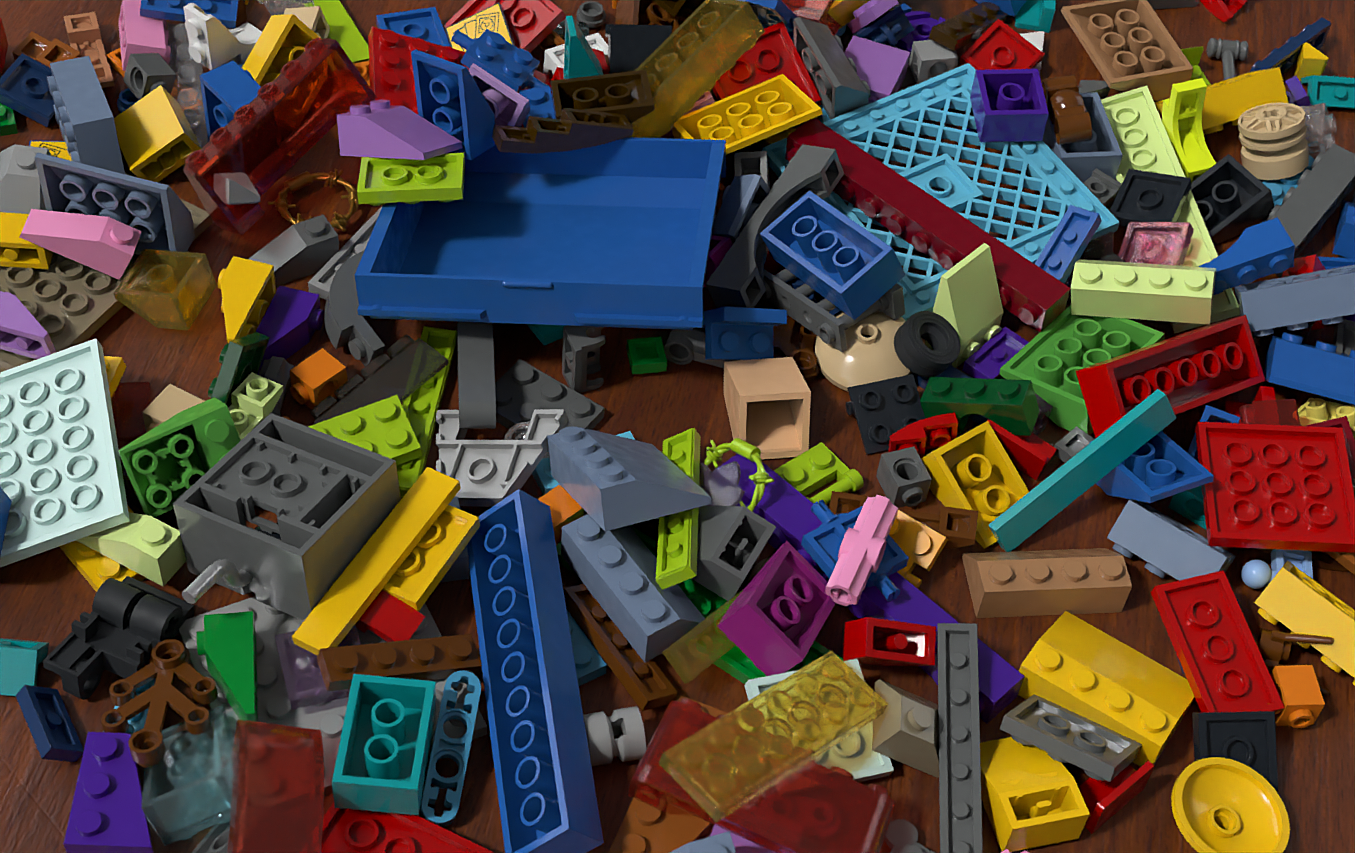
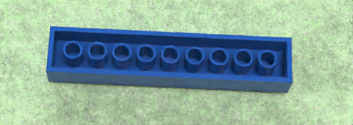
(531, 682)

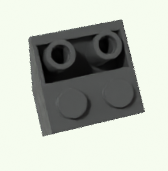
(728, 546)

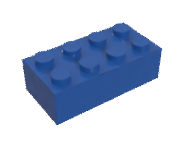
(833, 254)

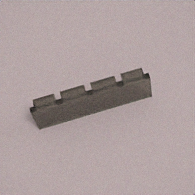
(408, 370)

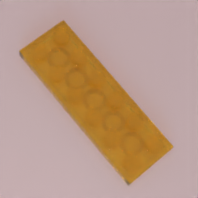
(772, 735)

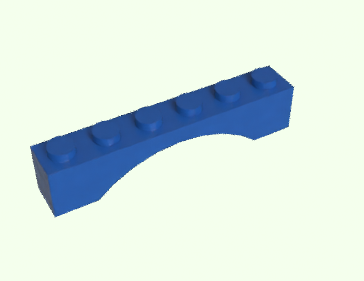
(1256, 254)

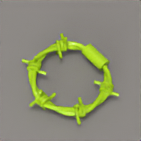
(751, 453)

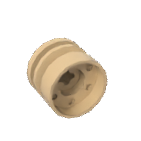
(1274, 140)

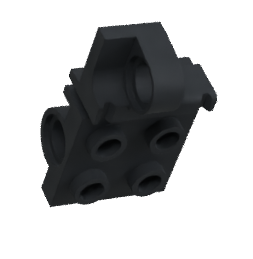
(117, 634)

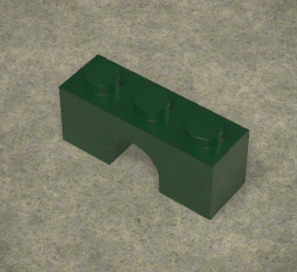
(1003, 401)

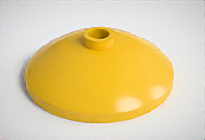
(1237, 800)

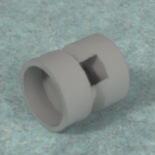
(601, 732)

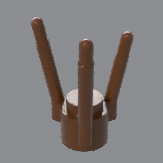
(1277, 646)

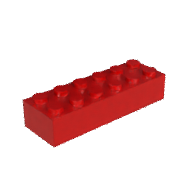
(1186, 368)

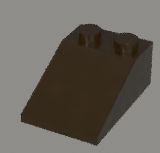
(610, 93)

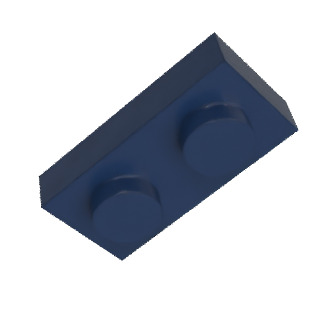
(49, 723)

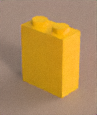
(155, 136)

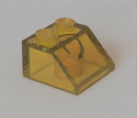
(167, 287)

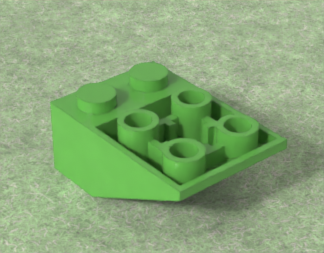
(178, 454)

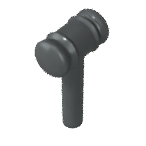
(1229, 52)

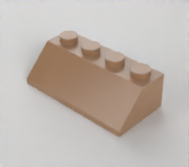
(1047, 582)

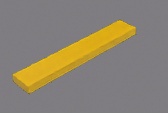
(376, 562)

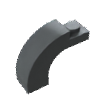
(342, 318)

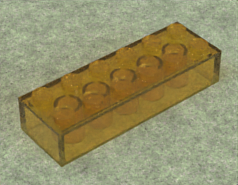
(694, 60)

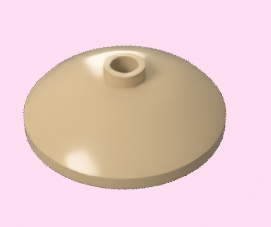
(865, 358)

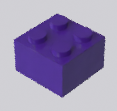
(1009, 105)

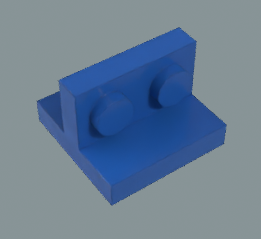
(741, 332)

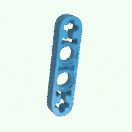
(451, 748)

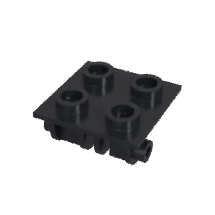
(884, 409)

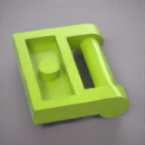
(815, 470)

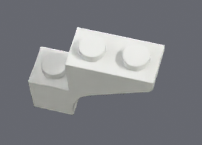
(215, 44)

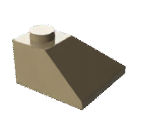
(907, 729)

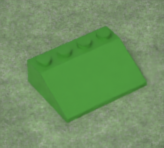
(1068, 346)

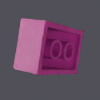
(779, 612)

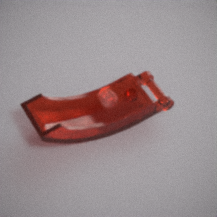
(276, 789)

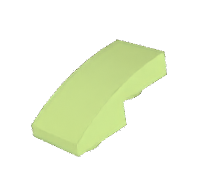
(253, 402)

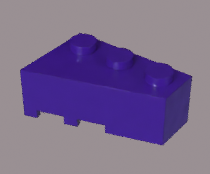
(108, 800)

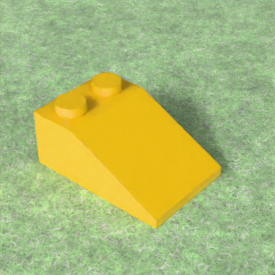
(246, 295)
(975, 476)

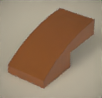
(44, 50)

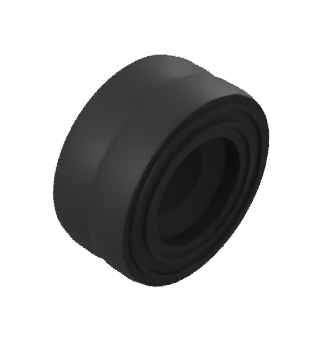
(916, 354)

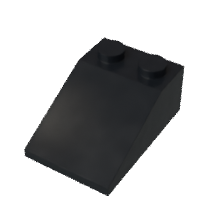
(1230, 199)

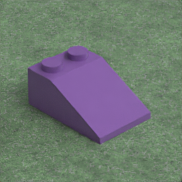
(391, 133)

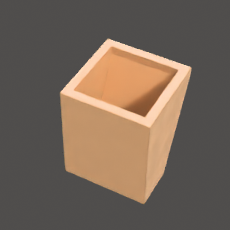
(768, 405)

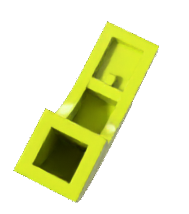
(1184, 127)

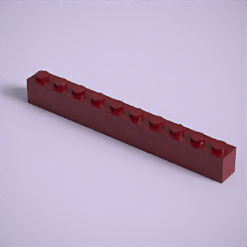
(933, 226)

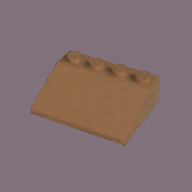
(1129, 45)

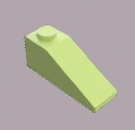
(142, 546)

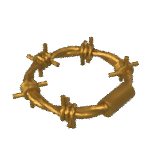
(305, 179)

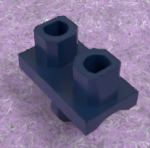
(887, 28)

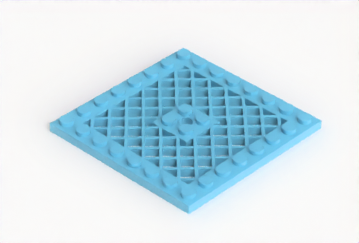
(1035, 158)

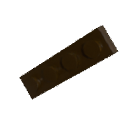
(967, 25)

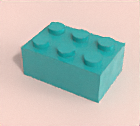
(384, 744)

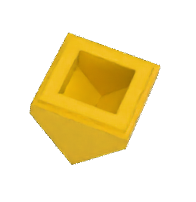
(1310, 62)

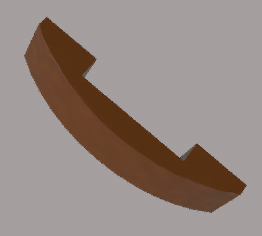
(954, 523)

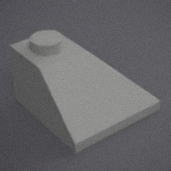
(20, 179)

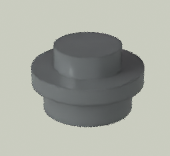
(591, 13)

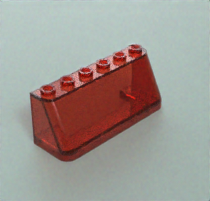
(277, 128)
(802, 813)

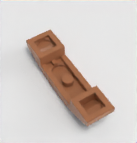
(86, 38)

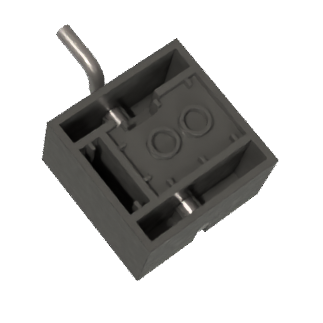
(325, 504)

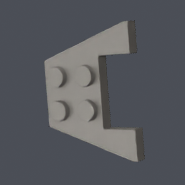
(493, 468)

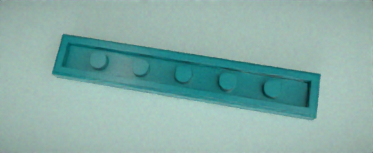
(1082, 471)

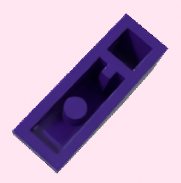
(290, 322)

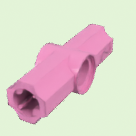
(861, 550)

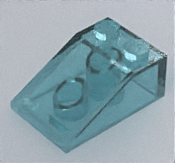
(192, 780)

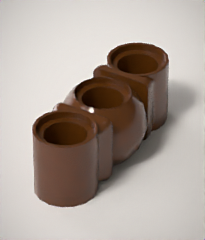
(1067, 109)

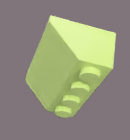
(1142, 291)

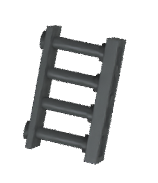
(816, 315)

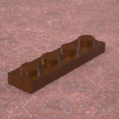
(405, 659)
(641, 679)

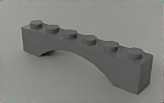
(740, 274)

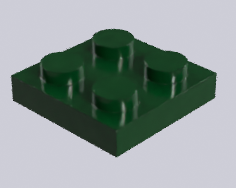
(238, 361)

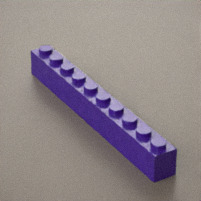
(793, 518)

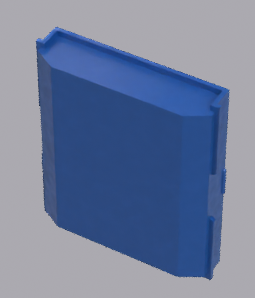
(555, 240)

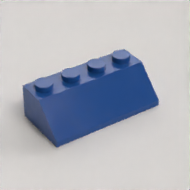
(1310, 367)

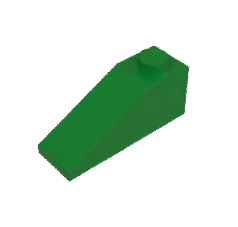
(231, 659)

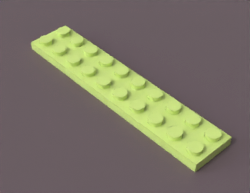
(1149, 149)

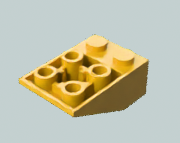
(1029, 796)

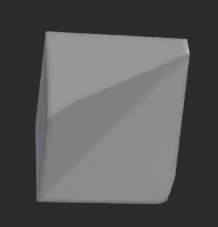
(235, 188)

